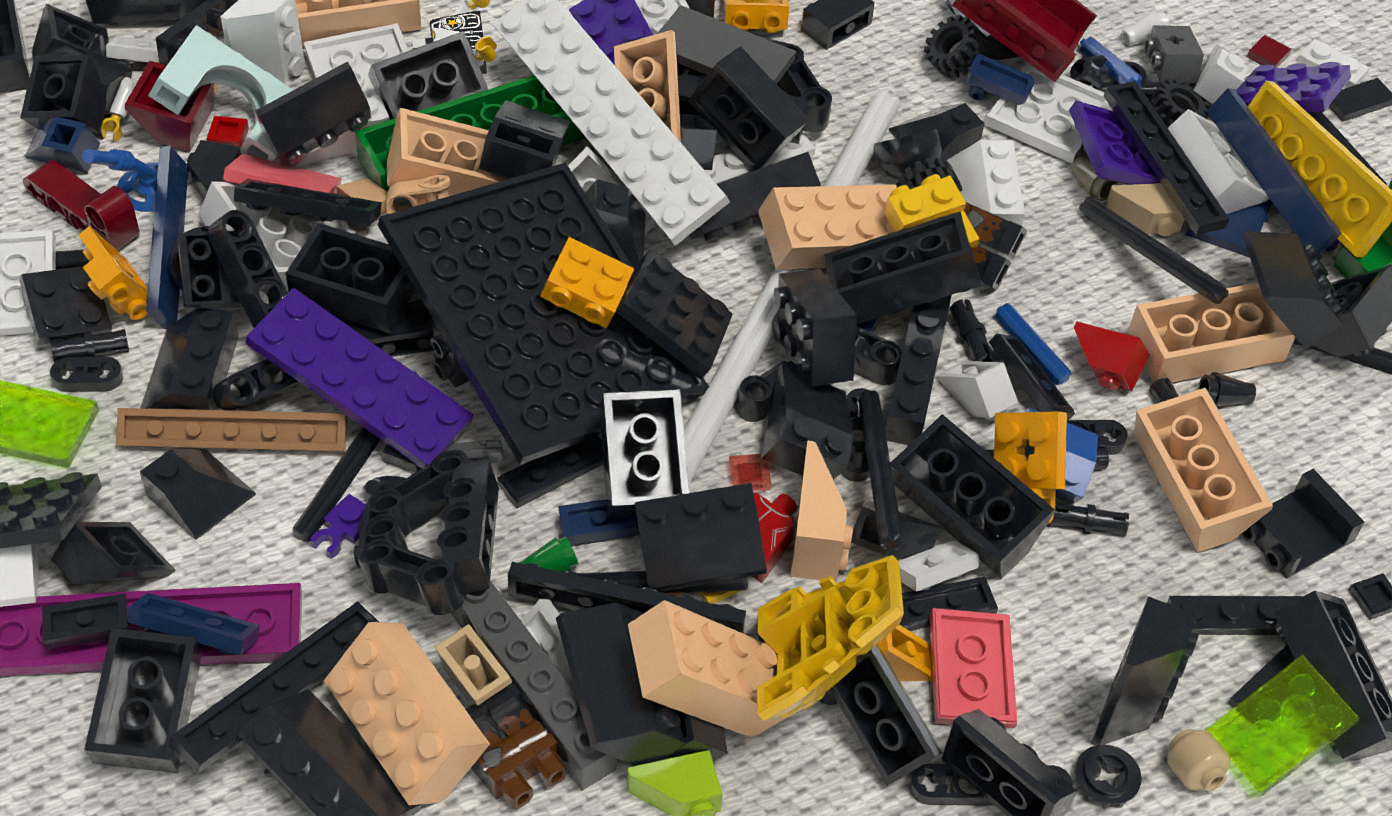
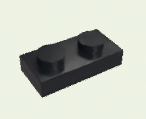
(84, 620)

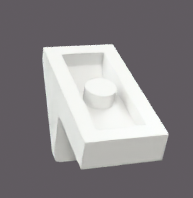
(19, 574)

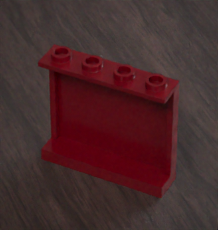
(1036, 30)

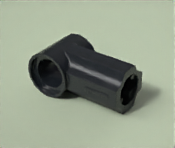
(757, 394)

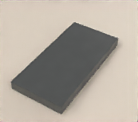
(705, 41)

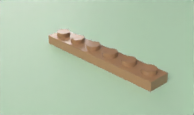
(231, 429)

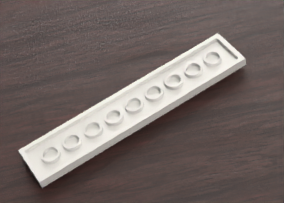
(612, 116)

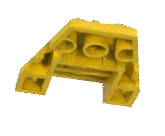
(824, 633)

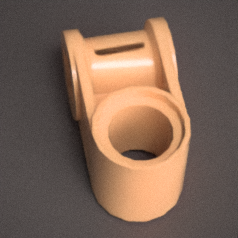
(417, 191)

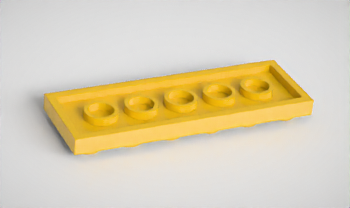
(1336, 178)

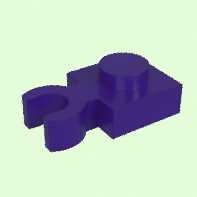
(341, 524)

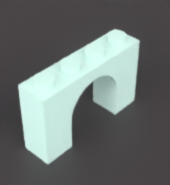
(207, 60)

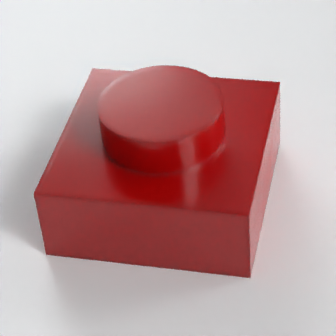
(228, 130)

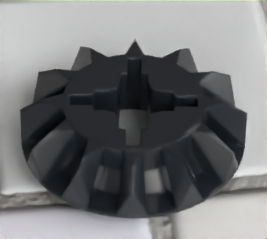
(1114, 761)

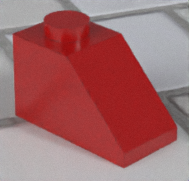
(1112, 355)

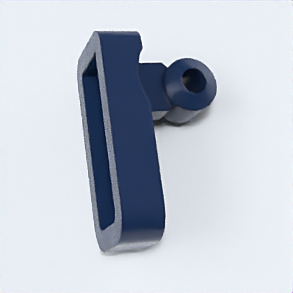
(998, 79)

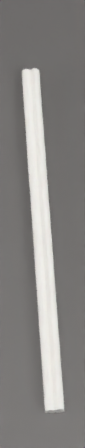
(758, 326)

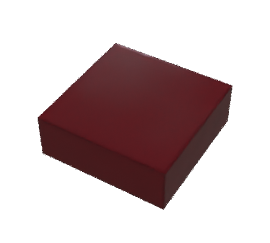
(1269, 52)

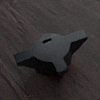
(1089, 70)

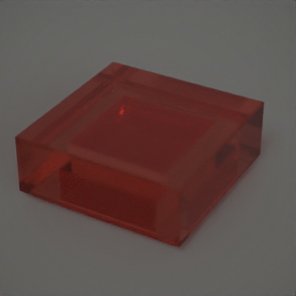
(750, 470)

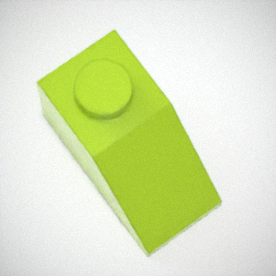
(678, 785)

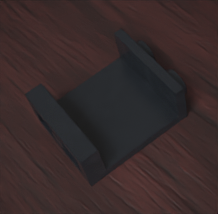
(1304, 526)

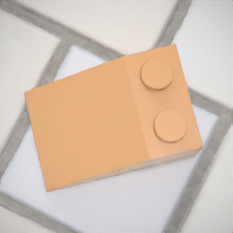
(821, 526)

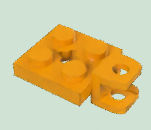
(1047, 435)

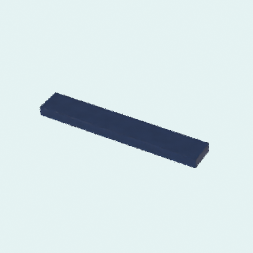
(1273, 171)
(168, 221)

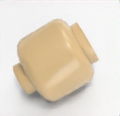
(1198, 760)

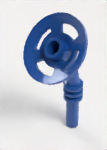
(125, 161)

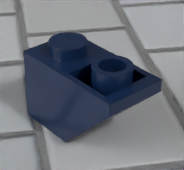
(63, 142)

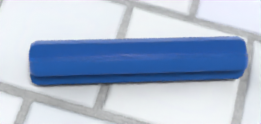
(1113, 66)
(1043, 354)

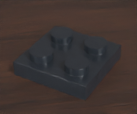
(63, 305)

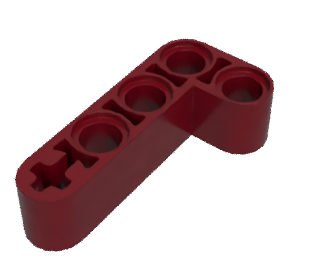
(83, 206)

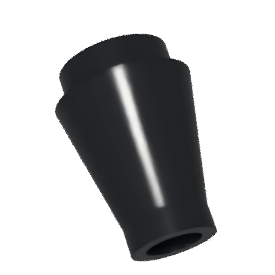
(1227, 390)

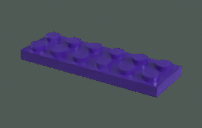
(359, 379)

